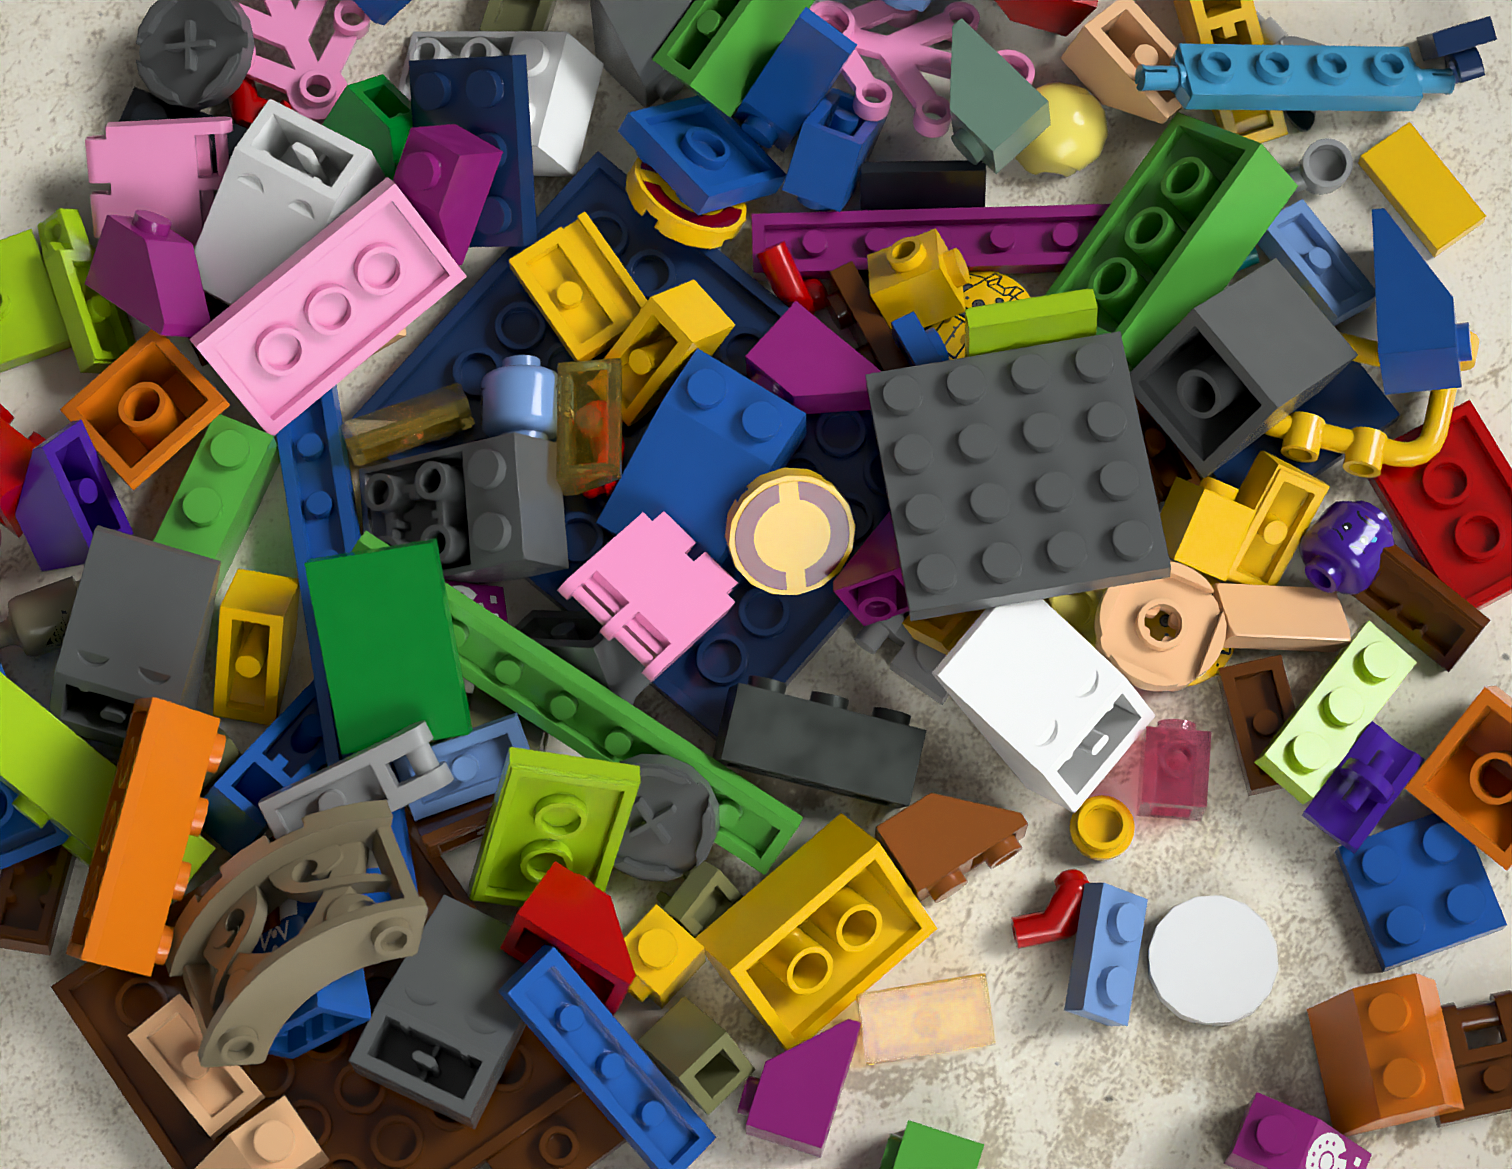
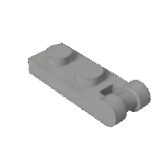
(361, 779)

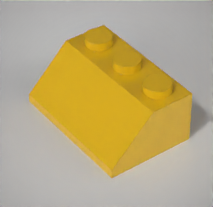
(816, 932)

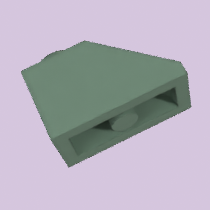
(991, 103)

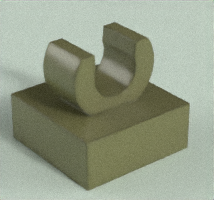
(700, 898)

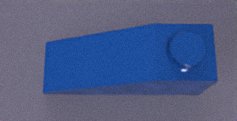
(794, 81)
(1415, 317)
(279, 757)

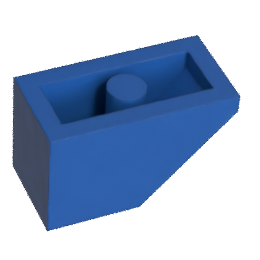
(831, 153)

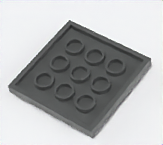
(1017, 476)

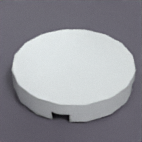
(1212, 960)

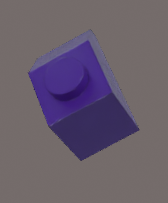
(67, 499)

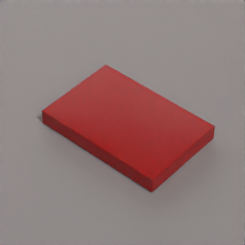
(1456, 509)

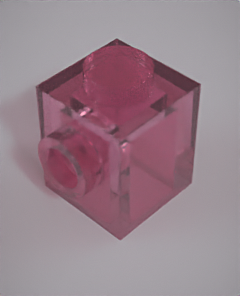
(1174, 771)

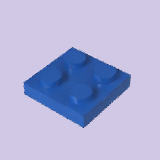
(701, 154)
(1420, 891)

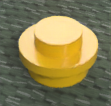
(1102, 828)

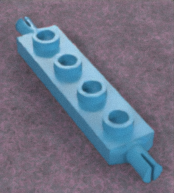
(1294, 78)

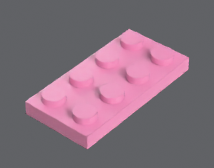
(328, 307)

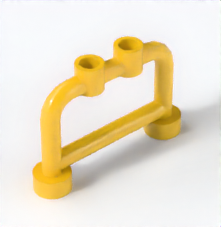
(1364, 446)

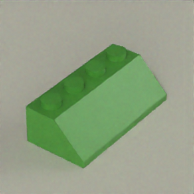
(1176, 231)

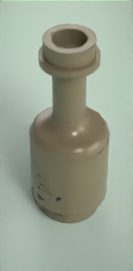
(39, 618)

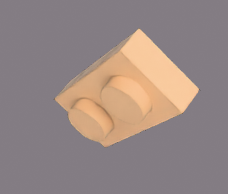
(211, 1094)

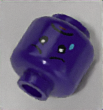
(1345, 546)

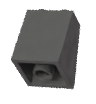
(1239, 366)

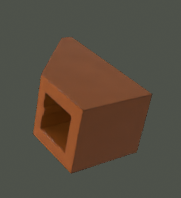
(946, 838)

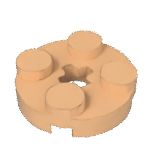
(1168, 662)

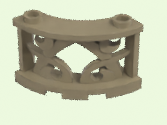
(249, 996)

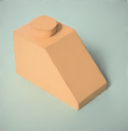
(1108, 54)
(268, 1141)

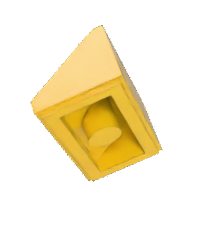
(1284, 509)

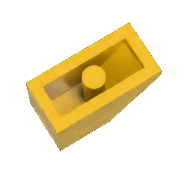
(662, 343)
(255, 646)

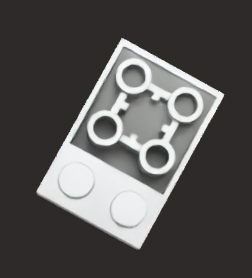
(560, 85)
(276, 196)
(1044, 699)

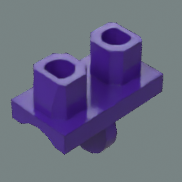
(1362, 787)

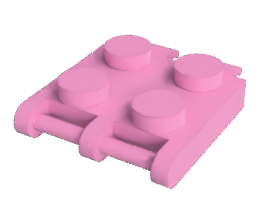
(158, 169)
(652, 591)

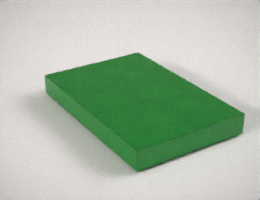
(388, 643)

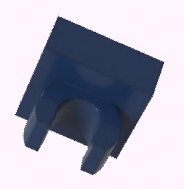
(1459, 48)

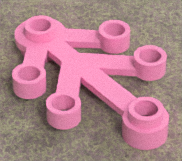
(291, 31)
(904, 57)

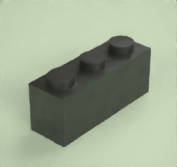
(819, 742)

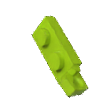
(93, 323)

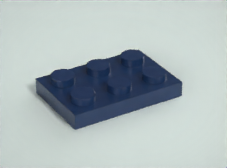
(492, 103)

